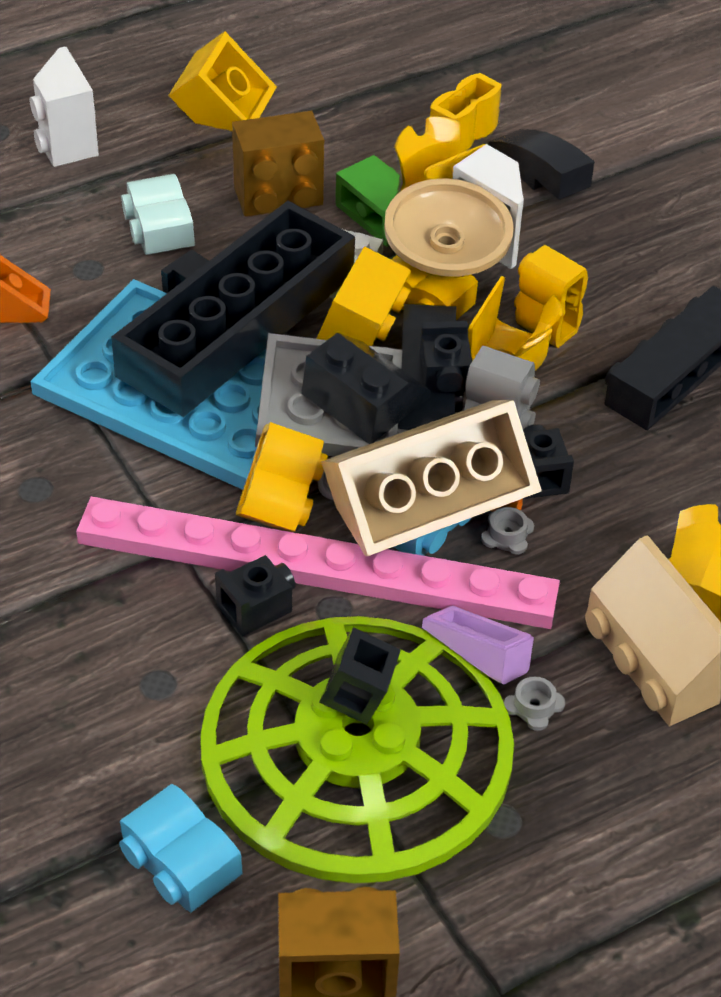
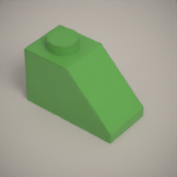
(366, 192)

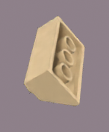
(432, 476)

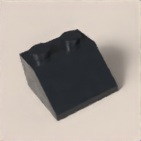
(360, 387)

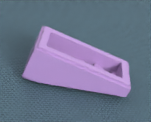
(486, 644)

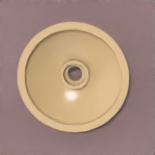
(448, 227)

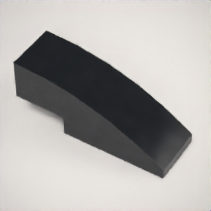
(547, 161)

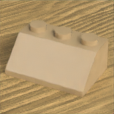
(658, 632)

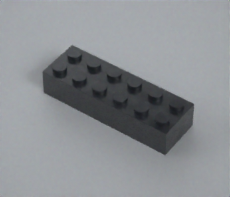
(227, 307)

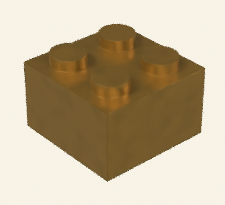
(278, 162)
(338, 943)

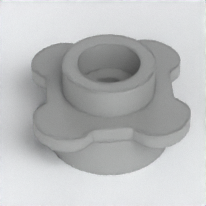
(508, 530)
(536, 691)

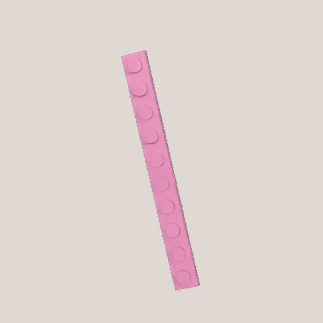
(320, 561)

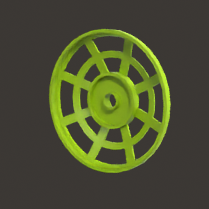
(356, 760)

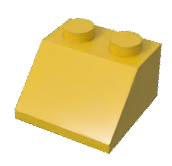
(222, 85)
(367, 299)

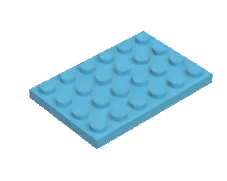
(212, 437)

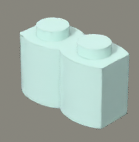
(158, 214)

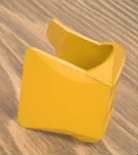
(431, 153)
(493, 333)
(698, 553)

